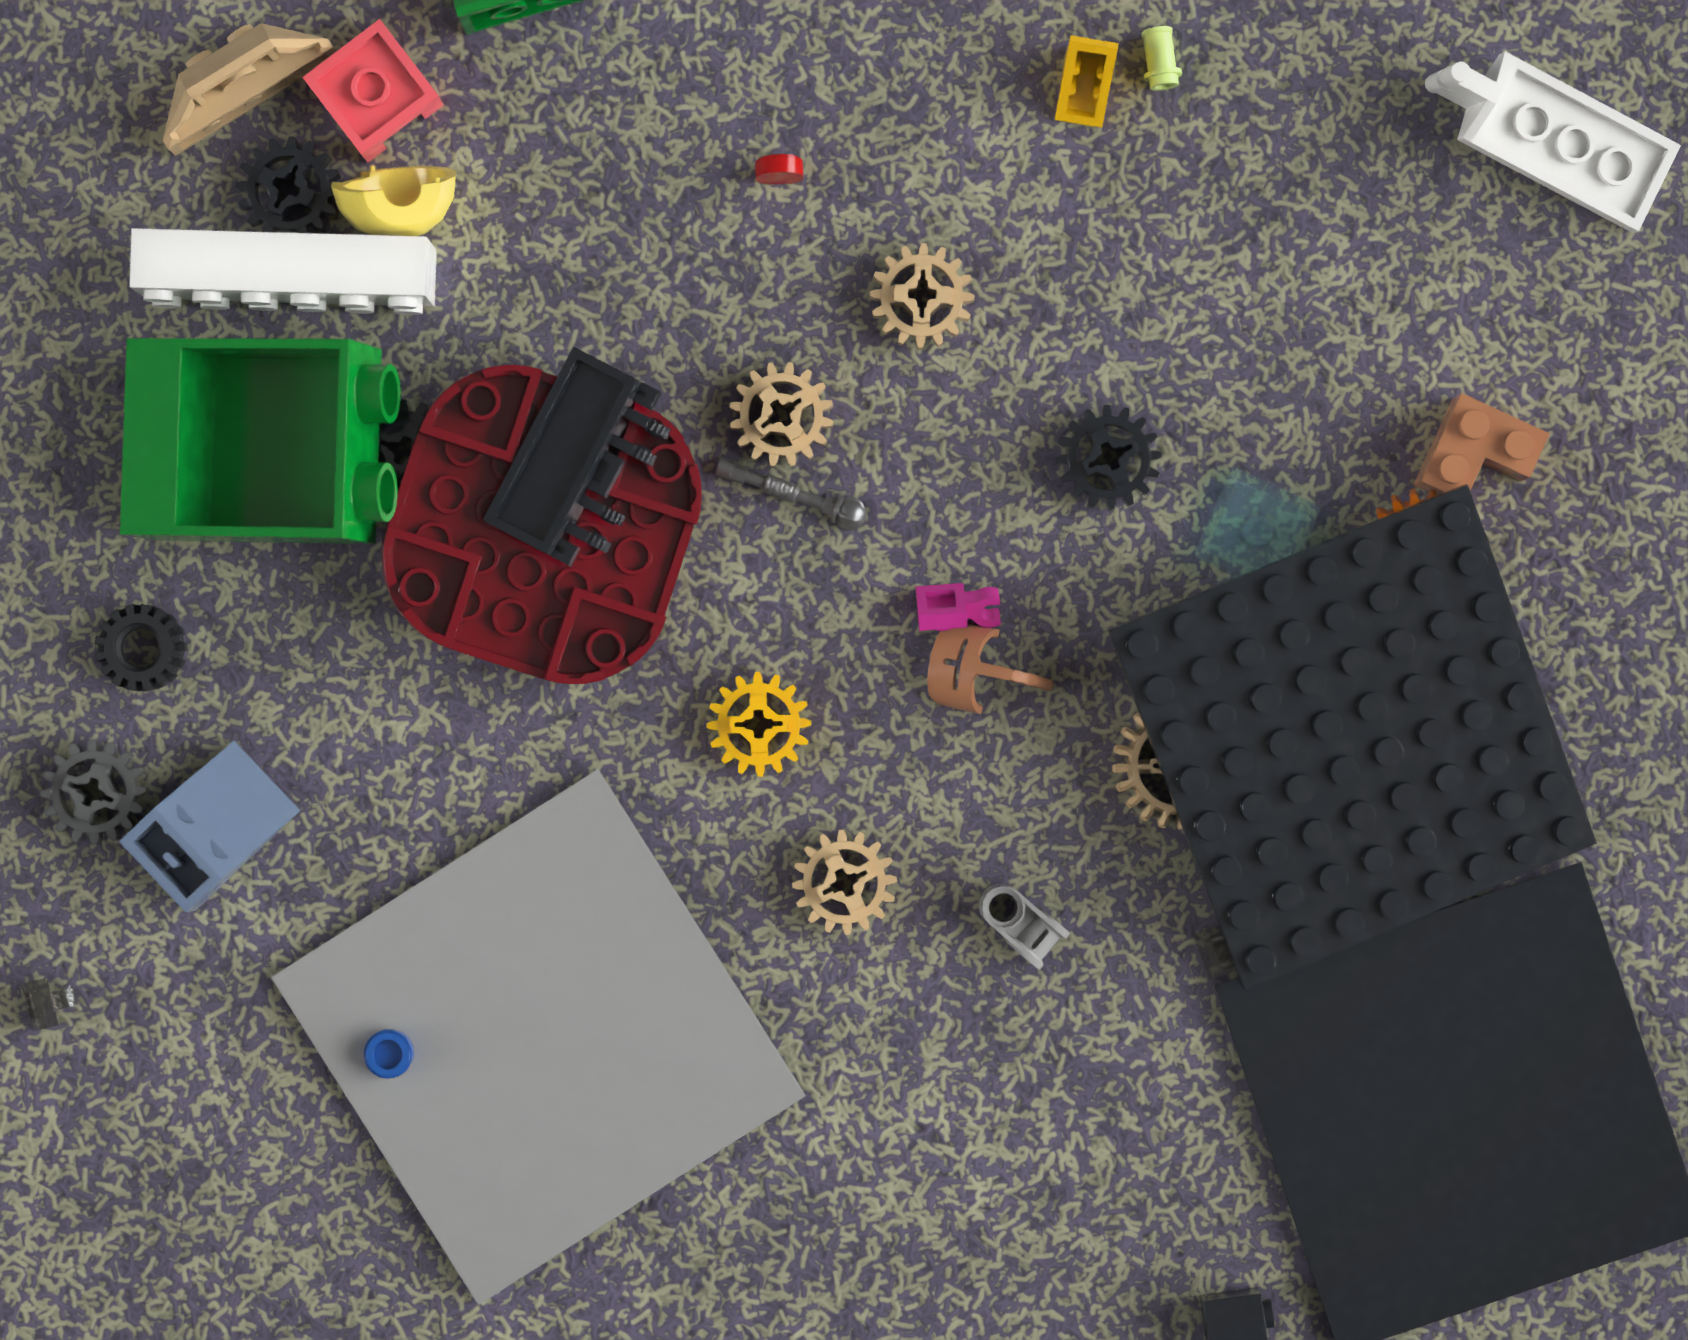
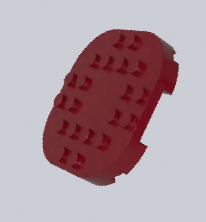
(504, 598)

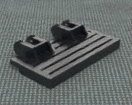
(570, 454)

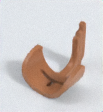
(942, 677)

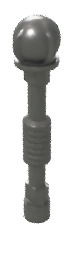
(847, 512)

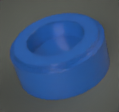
(388, 1053)

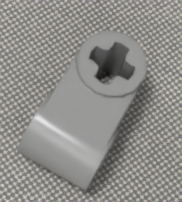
(1023, 925)

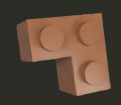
(1477, 436)

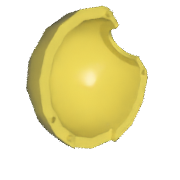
(396, 199)

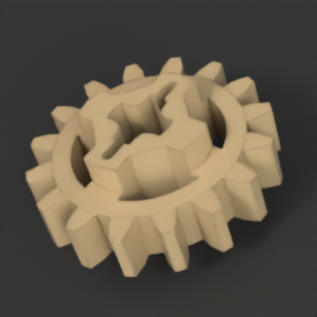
(898, 296)
(769, 397)
(854, 902)

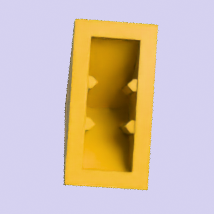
(1086, 81)

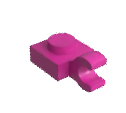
(950, 607)

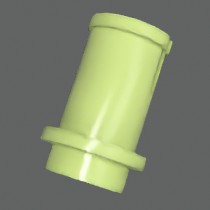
(1160, 58)

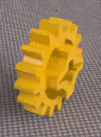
(758, 701)

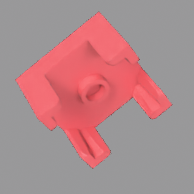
(372, 89)

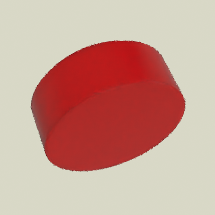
(779, 169)

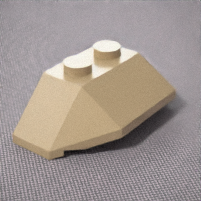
(237, 79)

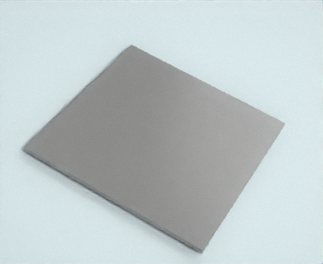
(558, 1034)

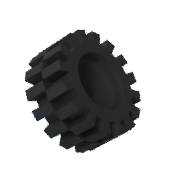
(112, 640)

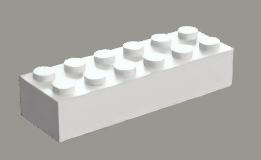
(283, 269)

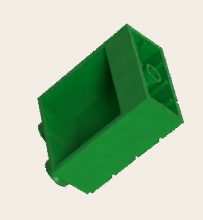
(256, 440)

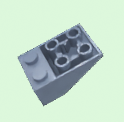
(209, 827)

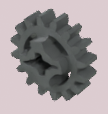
(85, 812)

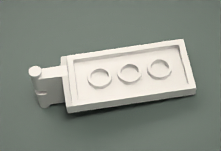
(1559, 137)

